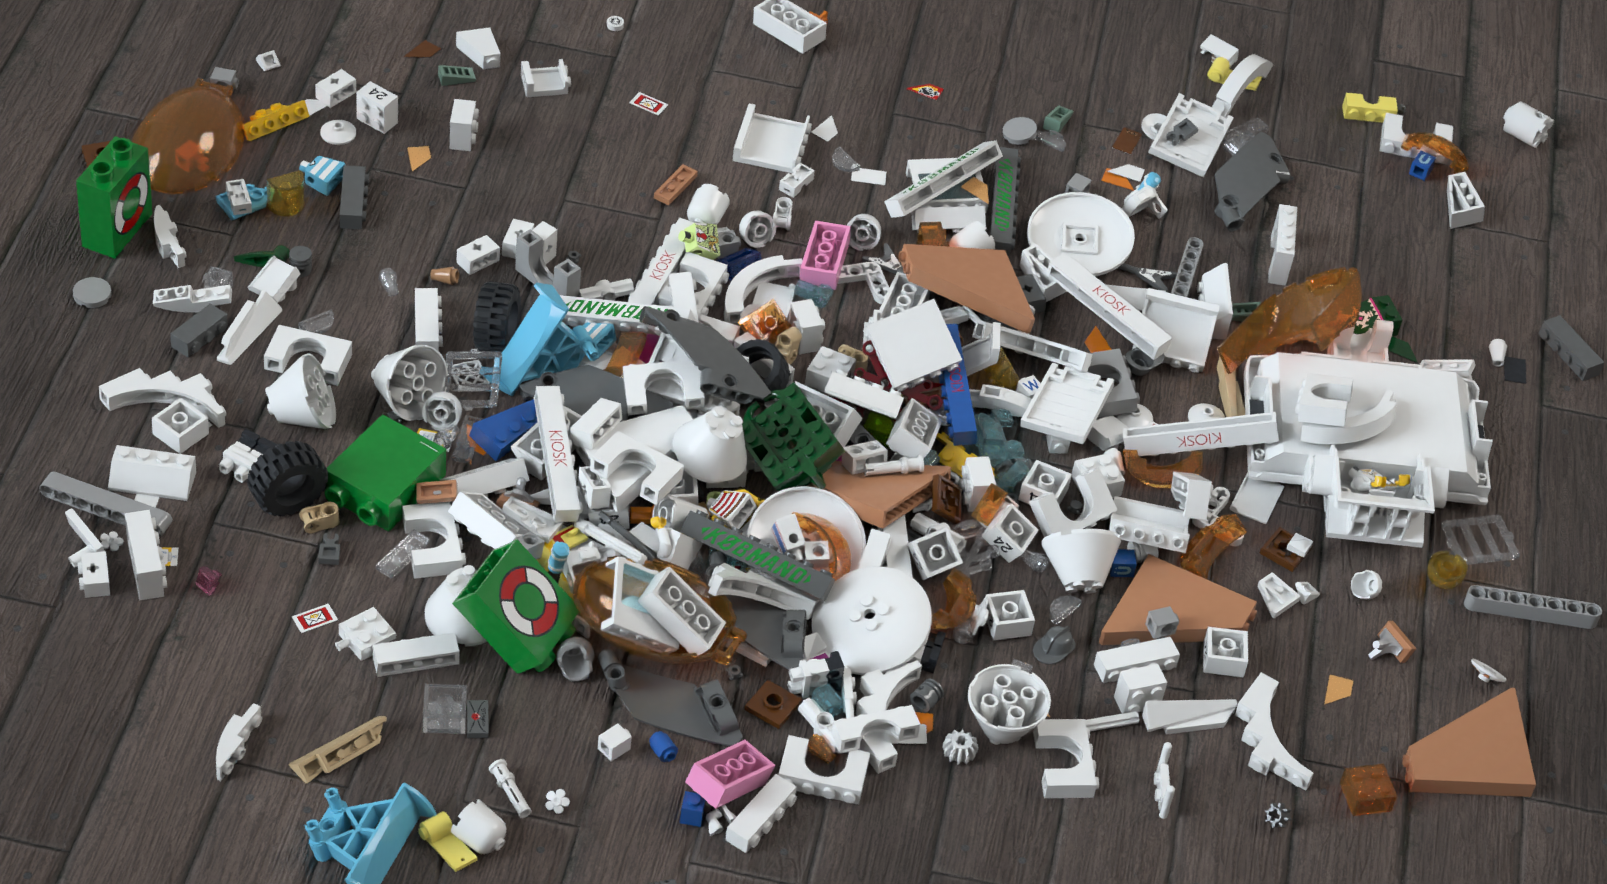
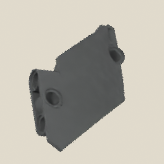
(1248, 179)
(721, 365)
(588, 384)
(769, 629)
(673, 703)

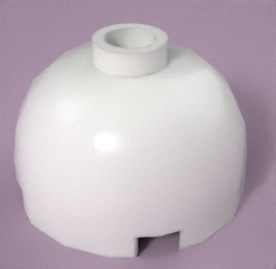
(757, 228)
(864, 232)
(442, 410)

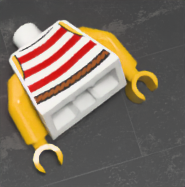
(733, 507)

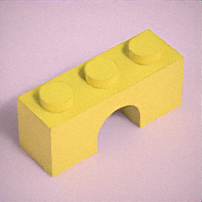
(1358, 109)

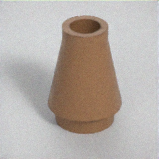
(446, 275)

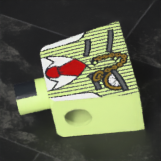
(701, 240)

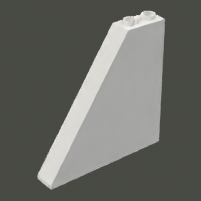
(652, 430)

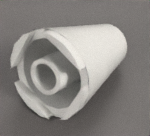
(675, 511)

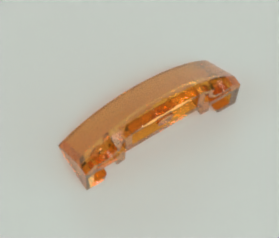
(1439, 145)
(626, 351)
(1160, 476)
(836, 541)
(1210, 542)
(960, 602)

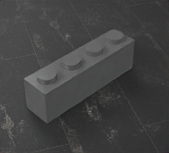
(353, 197)
(1571, 348)

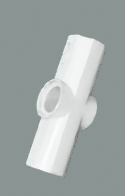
(608, 291)
(927, 526)
(819, 720)

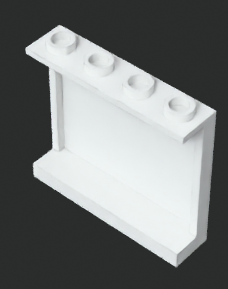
(771, 141)
(1187, 322)
(914, 345)
(1150, 524)

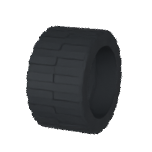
(763, 349)

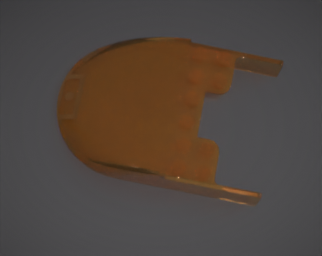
(1305, 311)

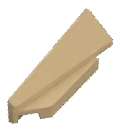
(1230, 392)
(339, 750)

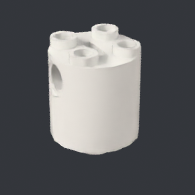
(1527, 124)

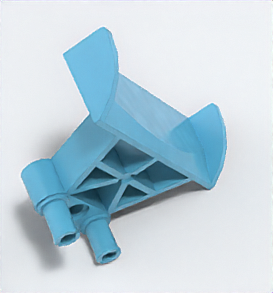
(539, 338)
(382, 845)

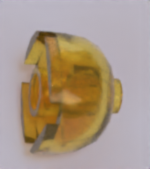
(1446, 570)

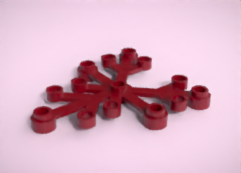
(881, 375)

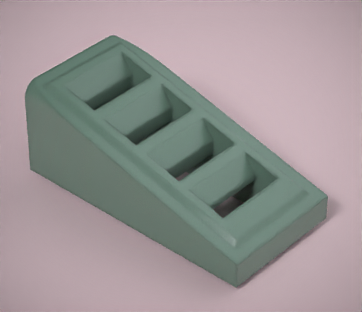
(455, 75)
(1057, 119)
(1243, 307)

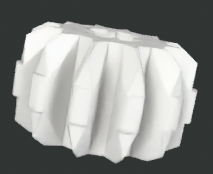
(960, 747)

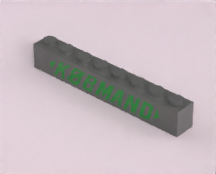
(1004, 200)
(758, 555)

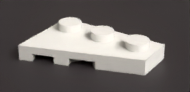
(532, 518)

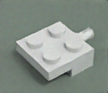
(363, 632)

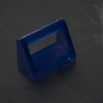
(740, 260)

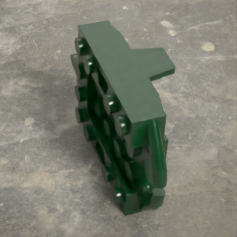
(794, 440)

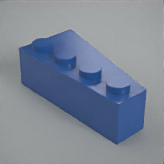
(503, 429)

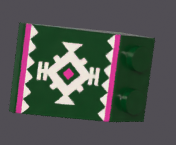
(1377, 309)

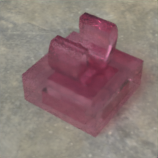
(208, 580)

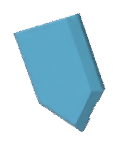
(257, 196)

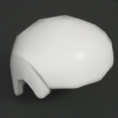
(1366, 584)

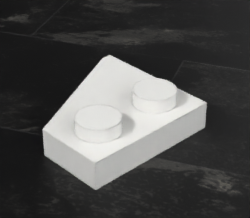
(1277, 594)

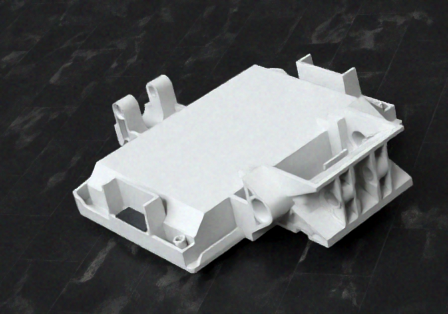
(1432, 438)

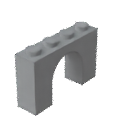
(532, 266)
(1123, 396)

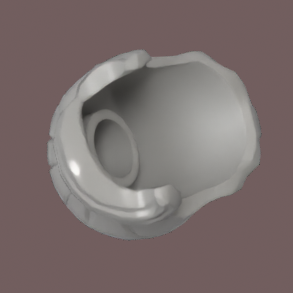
(575, 658)

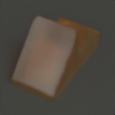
(990, 504)

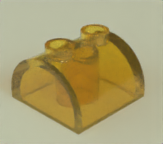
(286, 194)
(1003, 373)

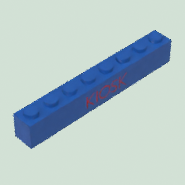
(958, 399)

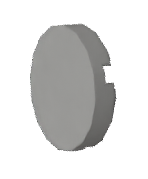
(1019, 130)
(92, 292)

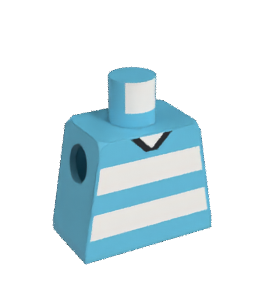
(323, 174)
(602, 335)

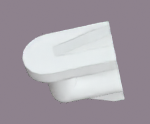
(714, 825)

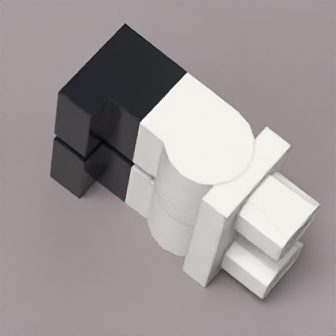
(243, 454)
(930, 651)
(816, 674)

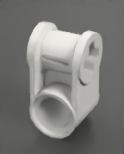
(782, 213)

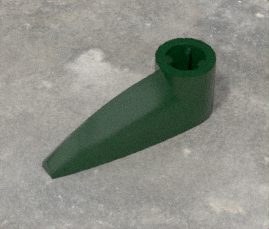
(260, 258)

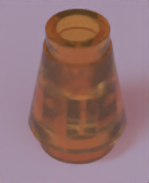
(819, 747)

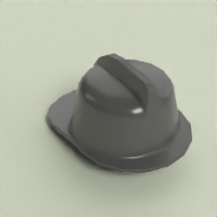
(1141, 363)
(1054, 645)

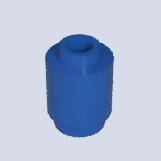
(663, 746)

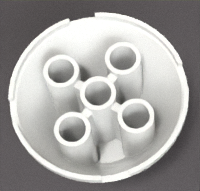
(410, 379)
(302, 395)
(712, 446)
(1082, 557)
(444, 617)
(1008, 702)

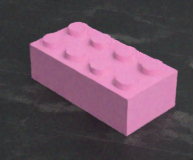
(825, 254)
(730, 773)

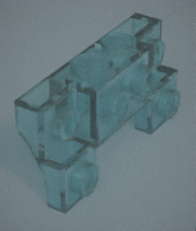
(991, 437)

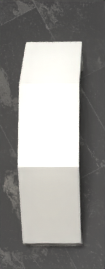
(976, 354)

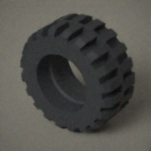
(496, 316)
(287, 478)

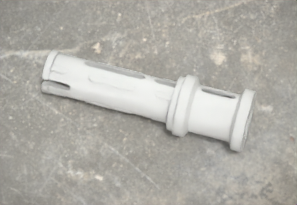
(903, 465)
(507, 782)

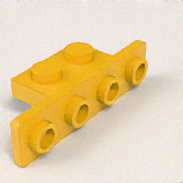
(274, 119)
(953, 455)

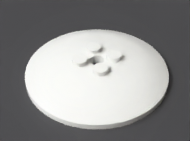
(1097, 220)
(811, 501)
(887, 639)

